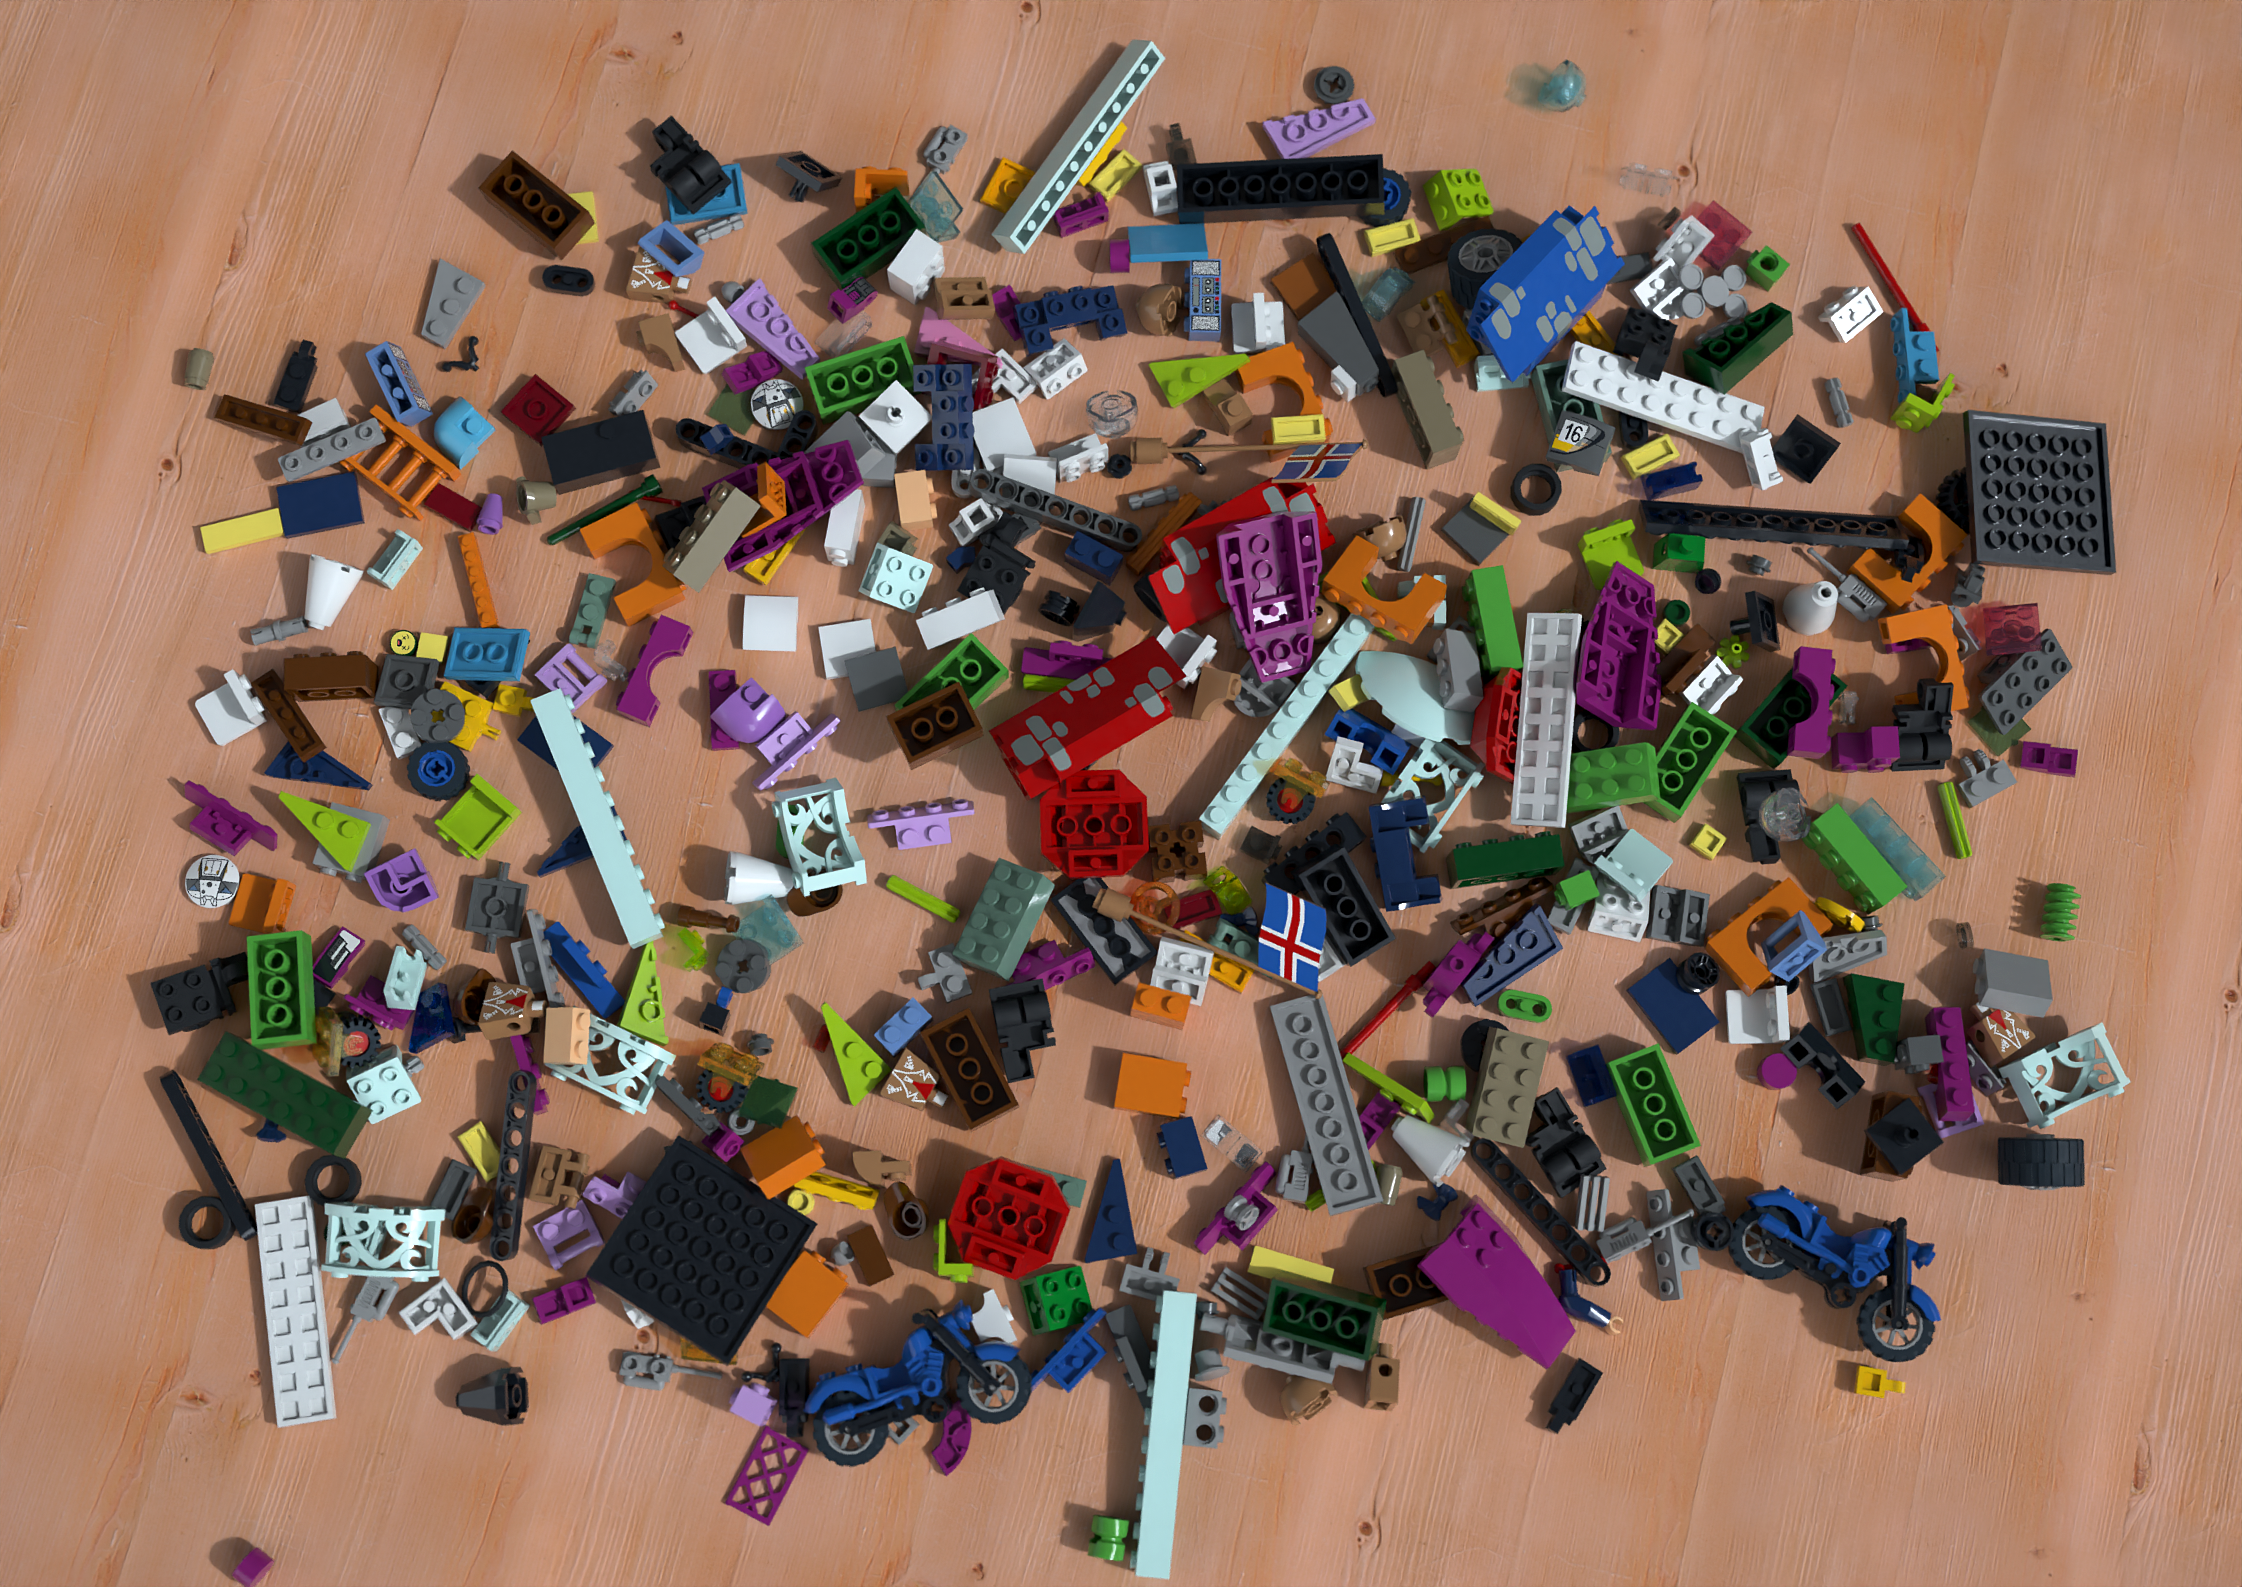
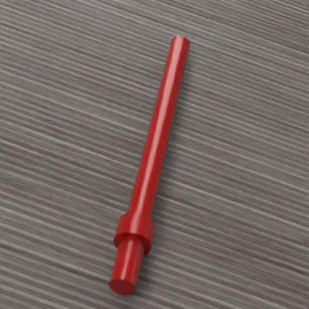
(1889, 279)
(1412, 984)

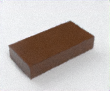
(870, 1255)

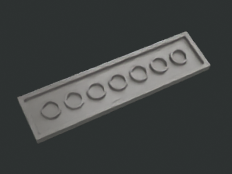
(1326, 1104)

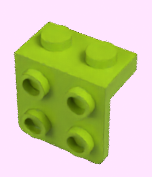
(1456, 196)
(1917, 413)
(1607, 546)
(957, 1272)

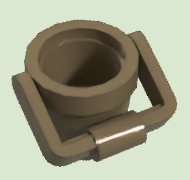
(534, 497)

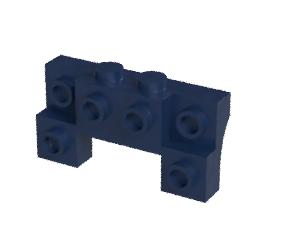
(1066, 311)
(951, 417)
(1395, 854)

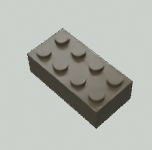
(1426, 409)
(710, 535)
(1506, 1087)

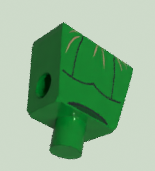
(1682, 553)

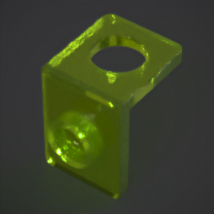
(1229, 891)

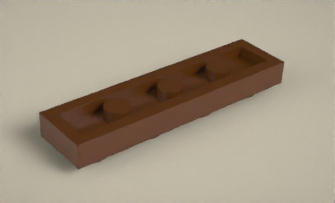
(1435, 248)
(263, 420)
(288, 715)

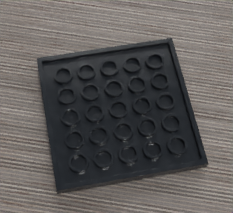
(2038, 493)
(701, 1250)

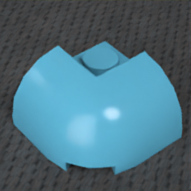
(461, 432)

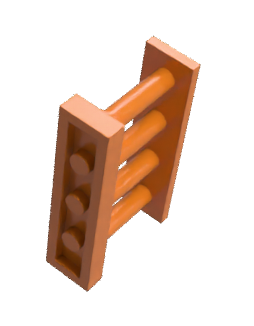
(422, 453)

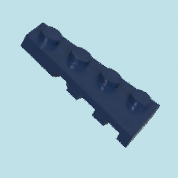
(1516, 953)

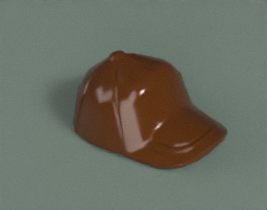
(816, 902)
(470, 997)
(905, 1212)
(472, 1219)

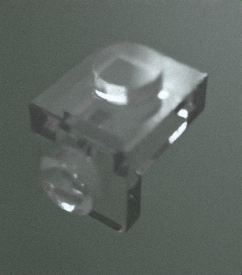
(610, 667)

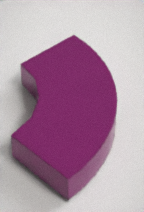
(955, 1439)

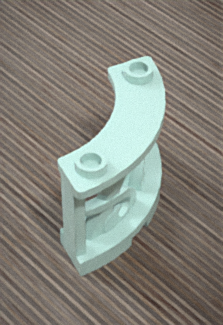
(1432, 753)
(848, 867)
(645, 1056)
(2023, 1073)
(414, 1217)

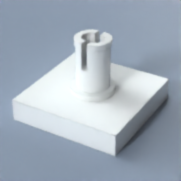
(896, 417)

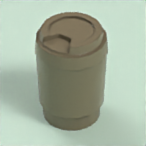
(198, 368)
(1389, 1182)

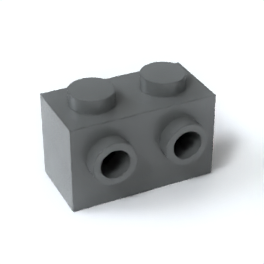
(1918, 1053)

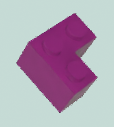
(1865, 750)

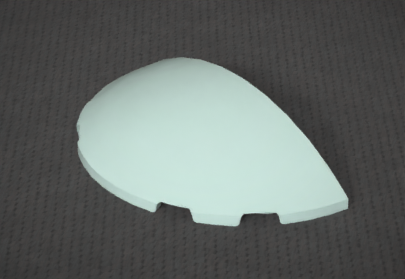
(1411, 696)

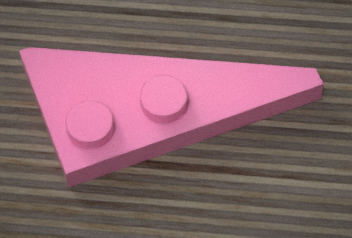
(938, 330)

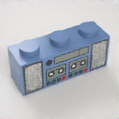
(1203, 300)
(398, 383)

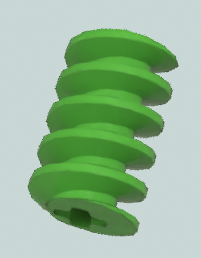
(2059, 912)

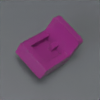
(724, 1143)

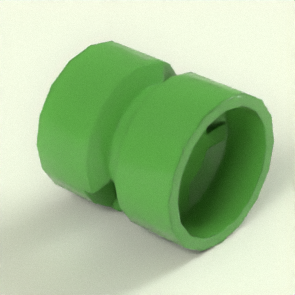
(1444, 1083)
(1108, 1537)

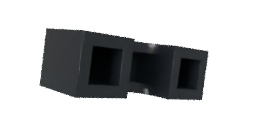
(1837, 1077)

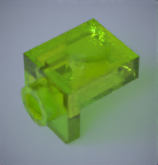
(694, 942)

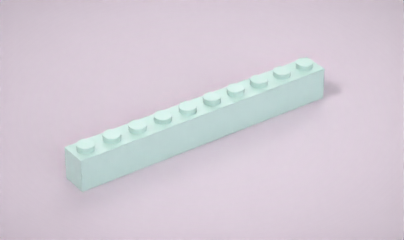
(1078, 146)
(1286, 725)
(597, 819)
(1165, 1434)

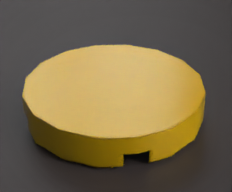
(1839, 915)

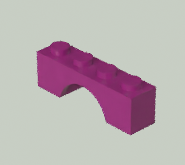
(667, 640)
(1813, 670)
(1954, 1086)

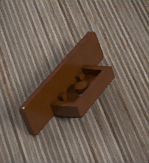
(1684, 660)
(1503, 913)

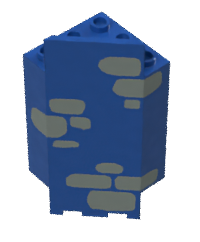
(1543, 290)

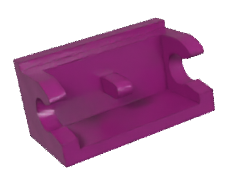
(1081, 215)

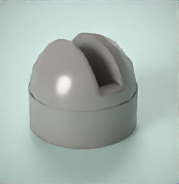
(732, 291)
(842, 1254)

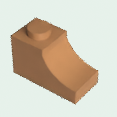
(660, 338)
(1228, 407)
(1214, 689)

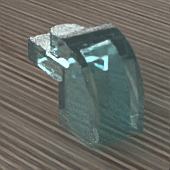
(1387, 292)

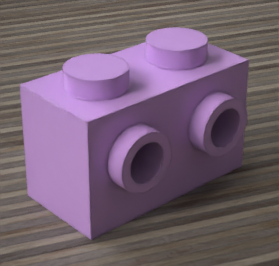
(753, 1403)

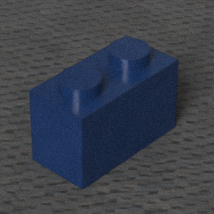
(1093, 558)
(1182, 1147)

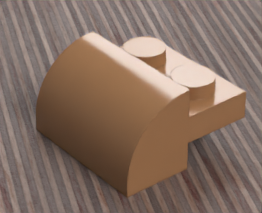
(963, 298)
(874, 1169)

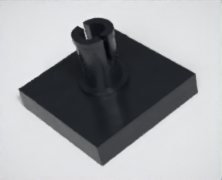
(808, 174)
(1804, 449)
(1760, 622)
(1903, 1136)

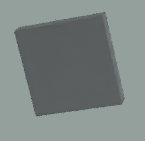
(1474, 534)
(876, 678)
(405, 680)

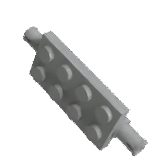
(1250, 1344)

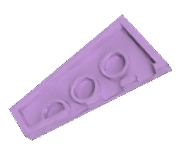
(1317, 130)
(765, 322)

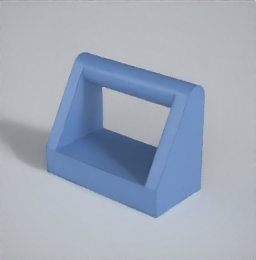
(675, 243)
(1798, 953)

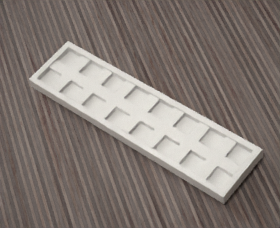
(1667, 402)
(1546, 719)
(295, 1311)

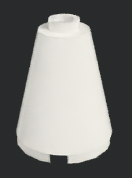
(328, 589)
(1811, 607)
(754, 879)
(1429, 1147)

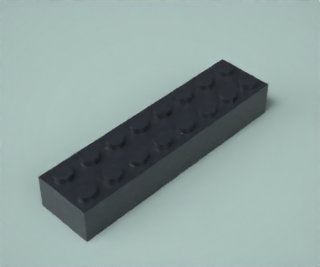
(1280, 189)

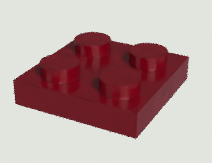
(538, 409)

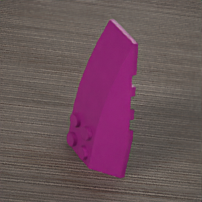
(812, 488)
(1272, 588)
(1619, 656)
(1494, 1279)

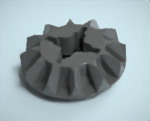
(1328, 76)

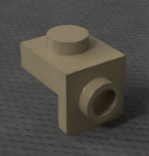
(898, 539)

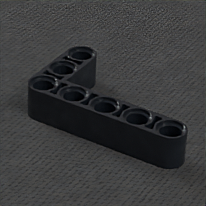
(751, 451)

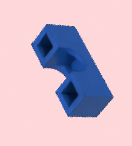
(1385, 747)

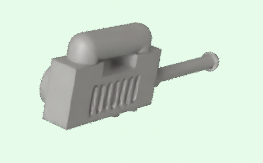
(942, 159)
(1855, 589)
(1301, 1162)
(1634, 1239)
(366, 1308)
(659, 1367)

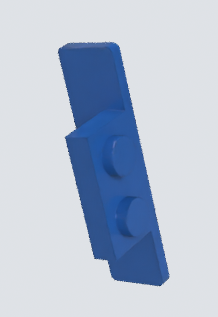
(583, 972)
(1075, 1358)

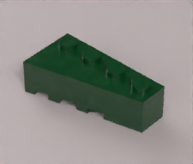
(1739, 349)

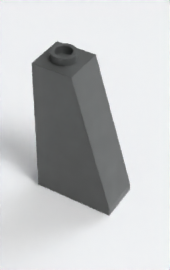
(1338, 342)

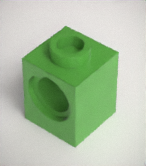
(1764, 277)
(1576, 890)

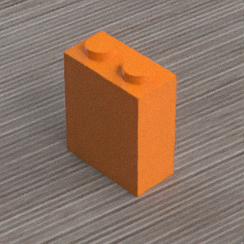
(1160, 1006)
(1152, 1086)
(784, 1156)
(808, 1293)

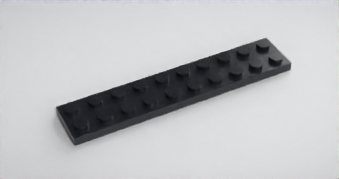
(1773, 525)

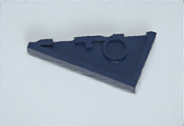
(318, 769)
(572, 851)
(1113, 1226)

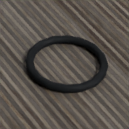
(501, 1270)

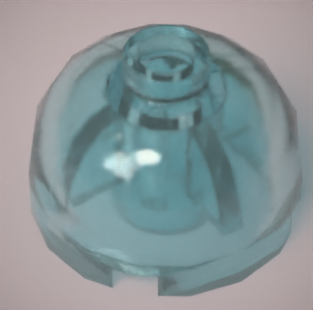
(1564, 89)

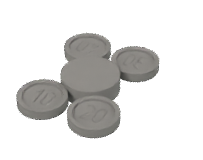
(1712, 291)

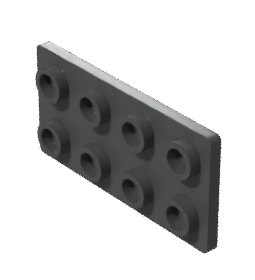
(2021, 681)

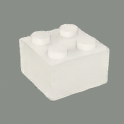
(916, 267)

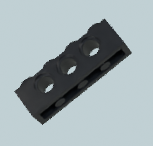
(1340, 826)

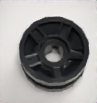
(1059, 608)
(1698, 973)
(1705, 1222)

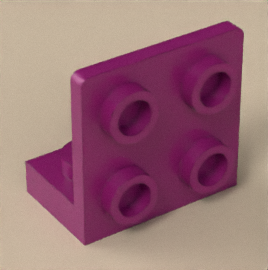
(372, 1001)

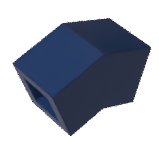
(717, 438)
(961, 558)

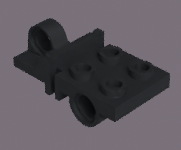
(687, 168)
(1646, 339)
(1001, 565)
(1925, 728)
(1753, 789)
(199, 995)
(1023, 1022)
(1562, 1146)

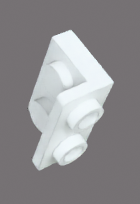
(1851, 312)
(1057, 368)

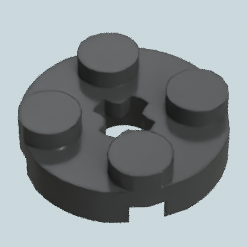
(440, 731)
(758, 964)

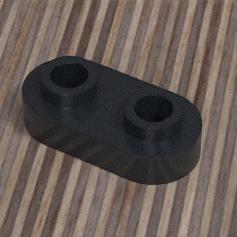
(569, 281)
(1632, 425)

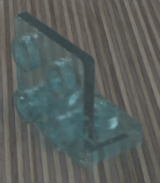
(936, 208)
(771, 929)

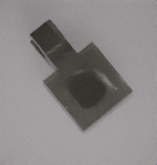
(1179, 150)

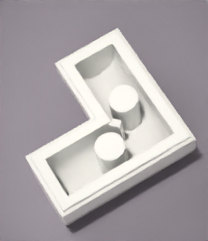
(439, 1303)

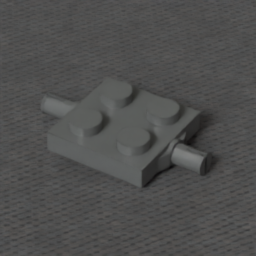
(497, 907)

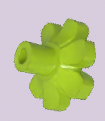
(1733, 651)

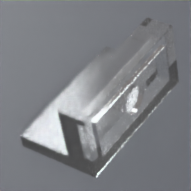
(841, 337)
(1450, 1119)

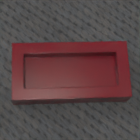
(453, 507)
(1196, 909)

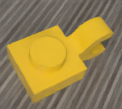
(512, 700)
(1874, 1383)

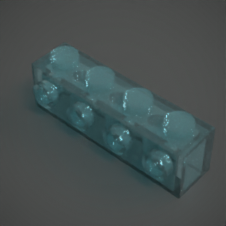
(1897, 849)

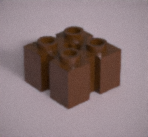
(1166, 864)

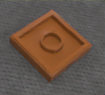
(1304, 286)

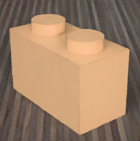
(914, 501)
(566, 1036)

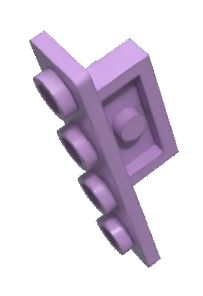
(788, 743)
(921, 825)
(612, 1199)

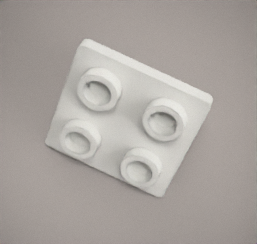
(1257, 325)

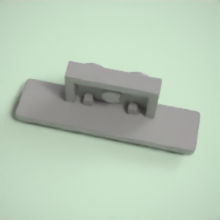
(331, 449)
(534, 963)
(1672, 1246)

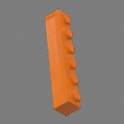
(1177, 518)
(478, 581)

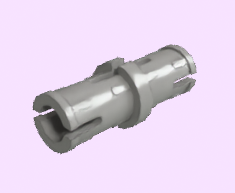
(279, 630)

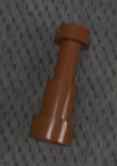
(690, 917)

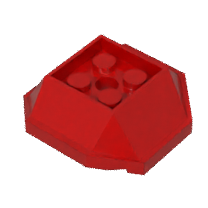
(1497, 724)
(1098, 797)
(1002, 1244)

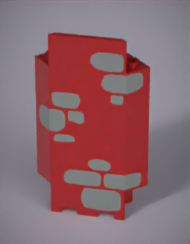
(1190, 571)
(1088, 718)

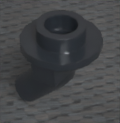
(461, 1029)

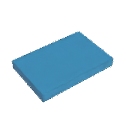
(725, 204)
(1167, 243)
(487, 654)

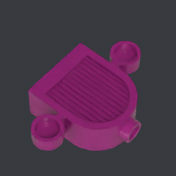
(1453, 970)

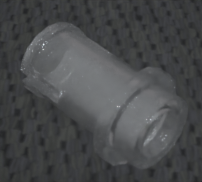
(1847, 706)

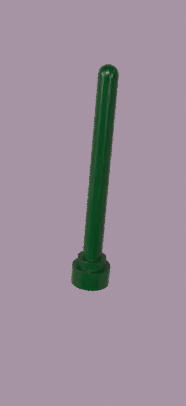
(648, 487)

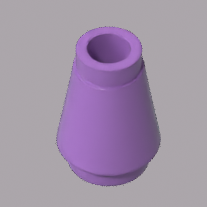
(491, 515)

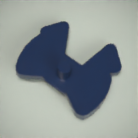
(1247, 918)
(270, 1132)
(1434, 1209)

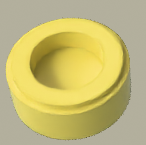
(801, 1201)

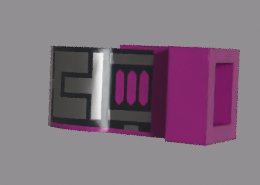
(852, 299)

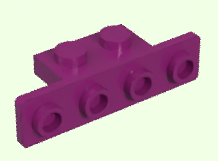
(1062, 660)
(225, 824)
(1050, 965)
(1222, 1226)

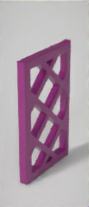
(743, 1479)

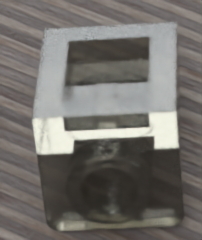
(1261, 845)

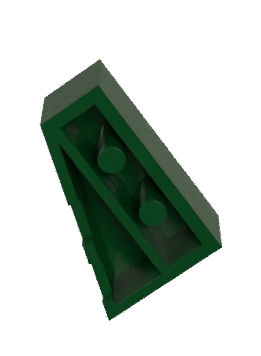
(1875, 1016)

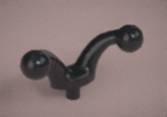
(473, 341)
(1201, 469)
(772, 1374)

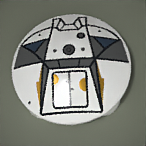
(776, 404)
(212, 881)

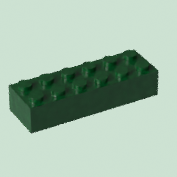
(285, 1095)

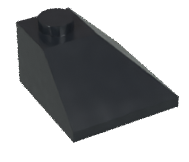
(1099, 614)

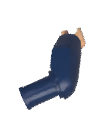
(1582, 1308)

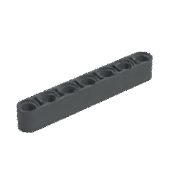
(1041, 512)

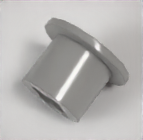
(1210, 1365)

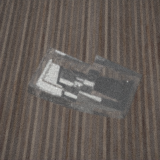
(1231, 1143)

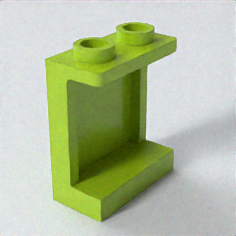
(478, 819)

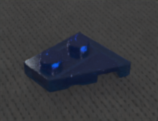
(432, 1019)

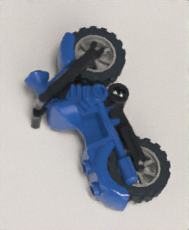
(1842, 1265)
(914, 1385)

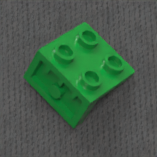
(1056, 1300)

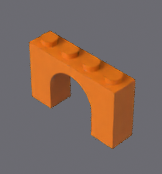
(1284, 367)
(631, 527)
(1939, 539)
(1401, 617)
(1935, 628)
(1731, 947)

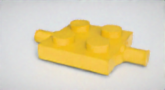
(476, 717)

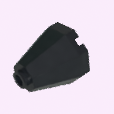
(496, 1397)

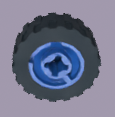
(1395, 200)
(438, 770)

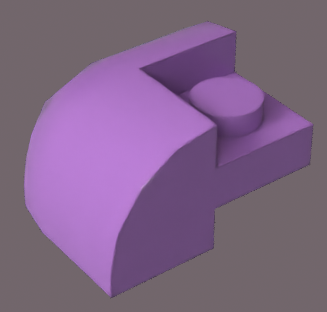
(749, 713)
(402, 882)

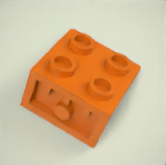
(875, 181)
(770, 497)
(262, 904)

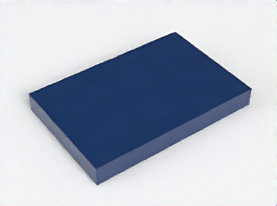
(320, 505)
(535, 741)
(1672, 1010)

